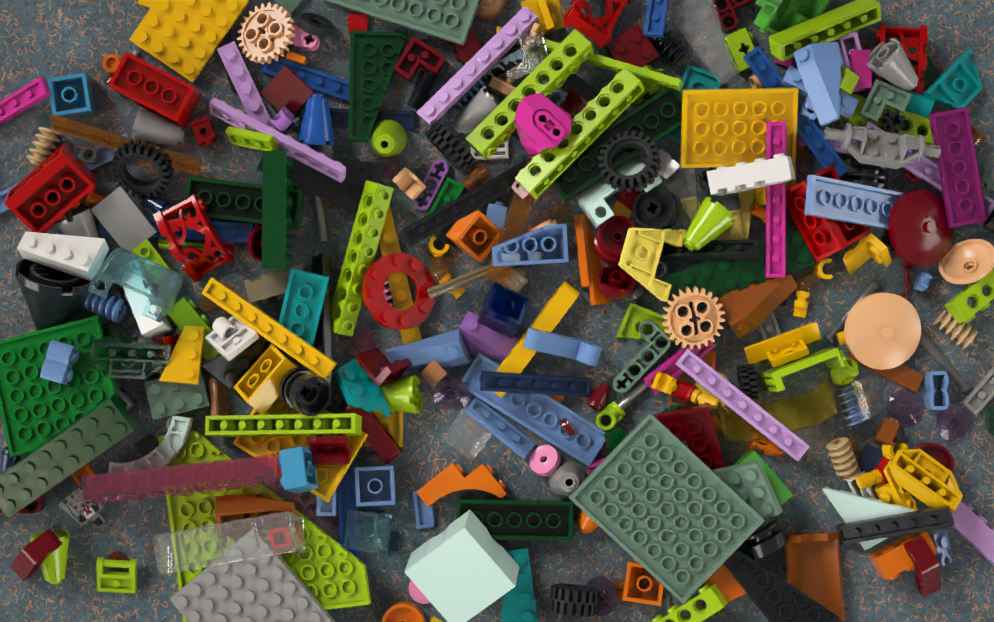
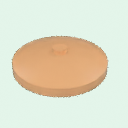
(882, 330)

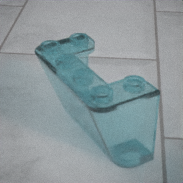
(140, 276)

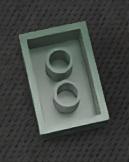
(175, 398)

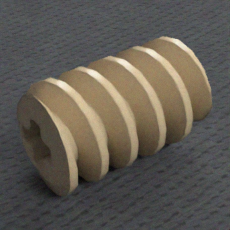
(43, 145)
(962, 333)
(844, 458)

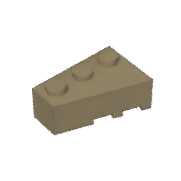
(268, 287)

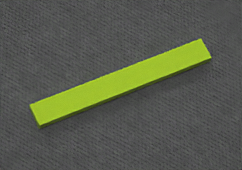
(618, 66)

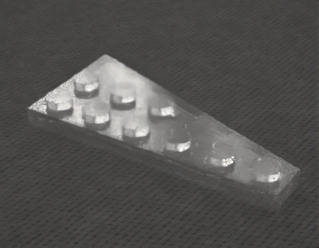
(703, 31)

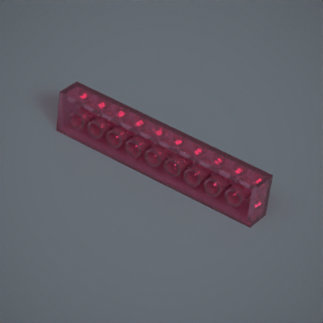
(181, 478)

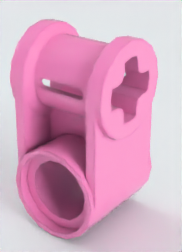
(301, 37)

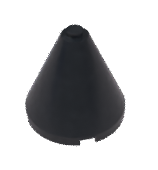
(49, 293)

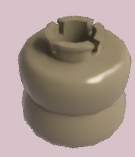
(515, 279)

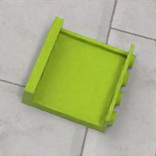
(772, 378)

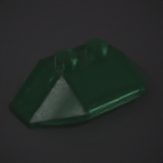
(129, 356)

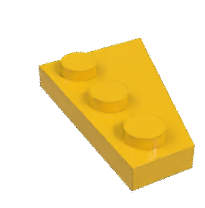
(186, 357)

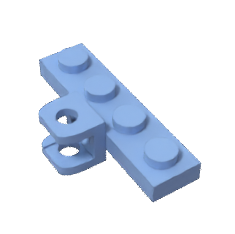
(793, 79)

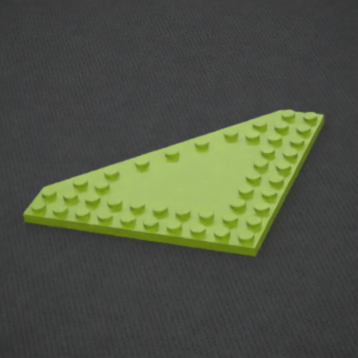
(325, 568)

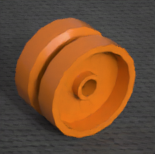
(403, 611)

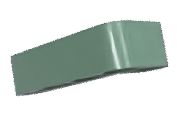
(638, 359)

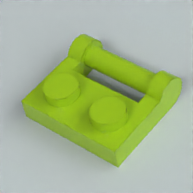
(116, 581)

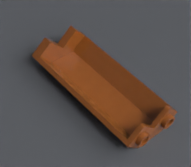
(815, 568)

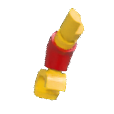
(682, 390)
(877, 475)

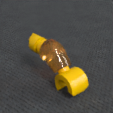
(438, 266)
(806, 284)

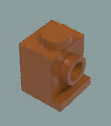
(887, 431)

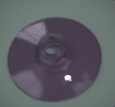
(451, 400)
(896, 405)
(957, 427)
(605, 586)

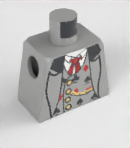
(82, 510)

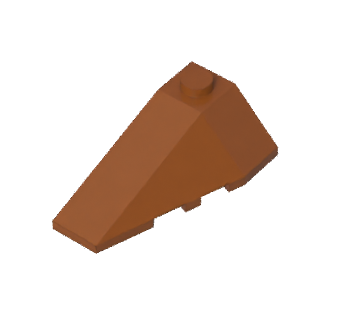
(752, 305)
(240, 507)

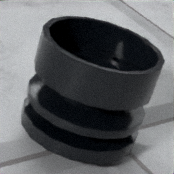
(868, 174)
(305, 391)
(765, 540)

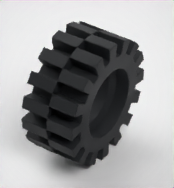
(747, 380)

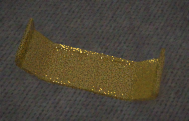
(794, 413)

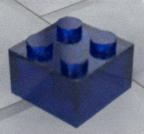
(503, 310)

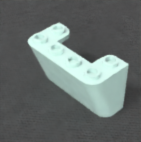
(593, 199)

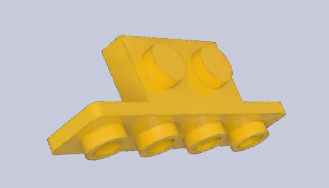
(784, 347)
(894, 493)

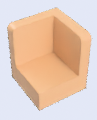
(409, 183)

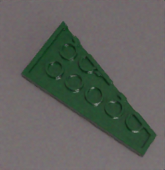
(370, 72)

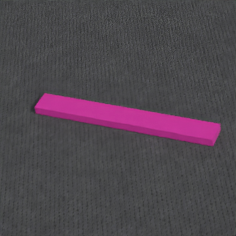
(775, 206)

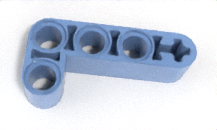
(562, 346)

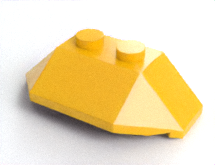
(925, 478)

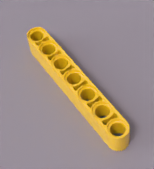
(545, 321)

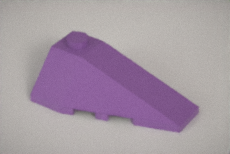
(484, 340)

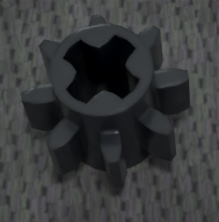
(898, 119)

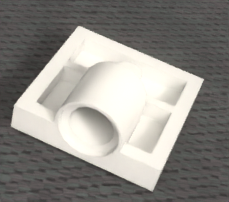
(231, 336)

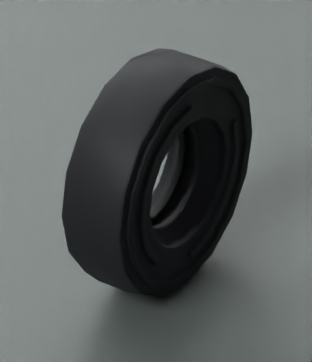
(315, 24)

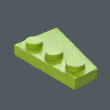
(634, 315)

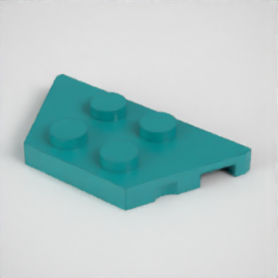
(957, 84)
(360, 389)

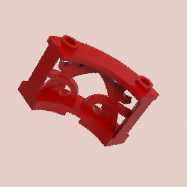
(577, 19)
(917, 39)
(194, 266)

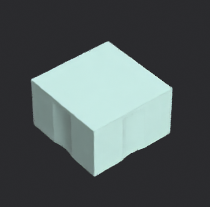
(462, 569)

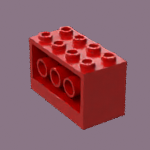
(155, 89)
(33, 196)
(821, 234)

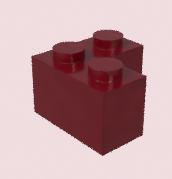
(416, 56)

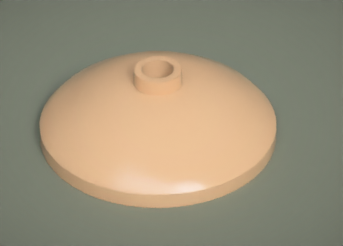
(967, 261)

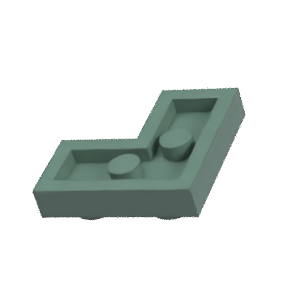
(881, 96)

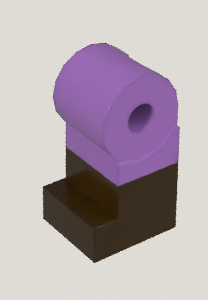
(285, 118)

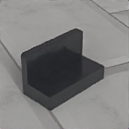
(425, 89)

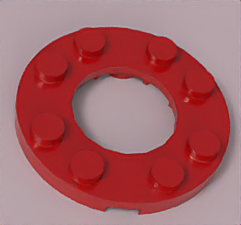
(374, 291)

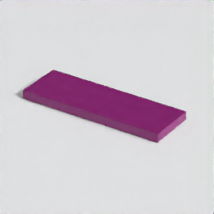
(958, 167)

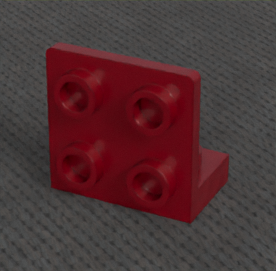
(379, 367)

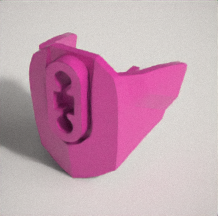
(539, 135)

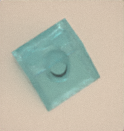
(367, 531)

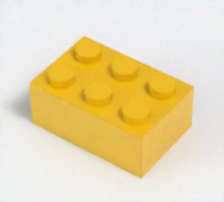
(262, 381)

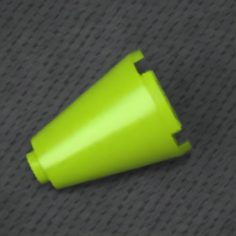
(391, 132)
(707, 224)
(403, 395)
(55, 564)

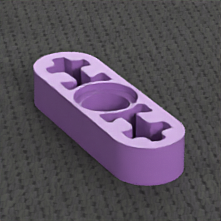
(441, 174)

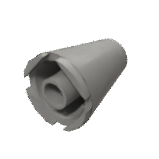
(893, 65)
(476, 111)
(156, 128)
(79, 224)
(566, 471)

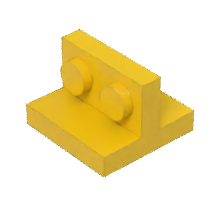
(548, 13)

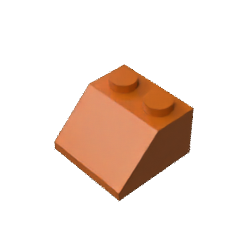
(474, 235)
(641, 586)

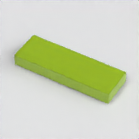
(252, 139)

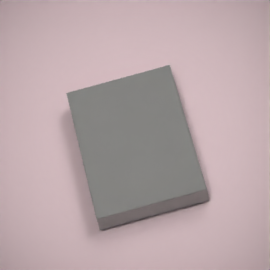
(123, 219)

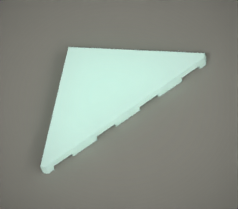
(858, 508)

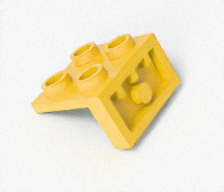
(868, 247)

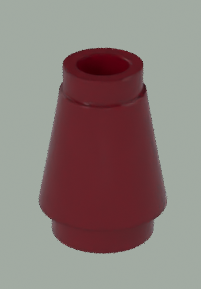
(599, 397)

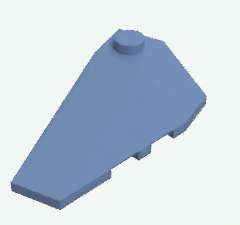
(820, 71)
(538, 246)
(445, 348)

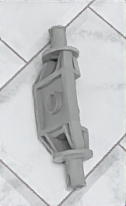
(881, 147)

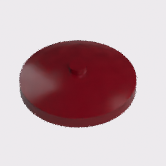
(920, 228)

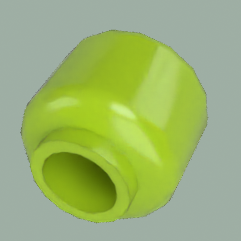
(845, 375)

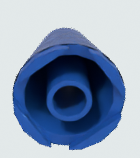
(317, 122)

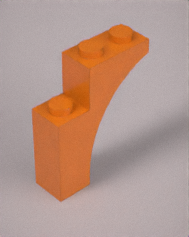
(452, 480)

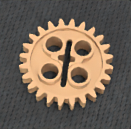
(266, 33)
(676, 322)

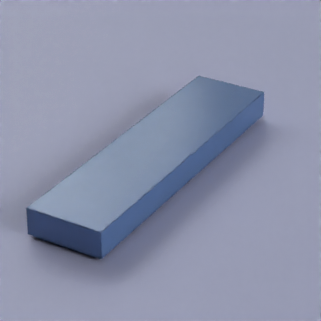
(499, 427)

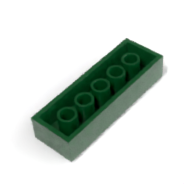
(236, 200)
(275, 211)
(521, 517)

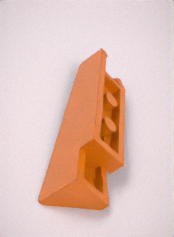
(587, 260)

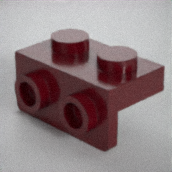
(330, 450)

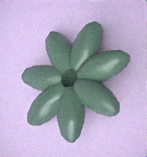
(989, 187)

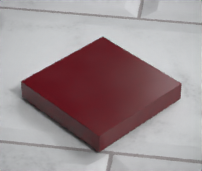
(287, 88)

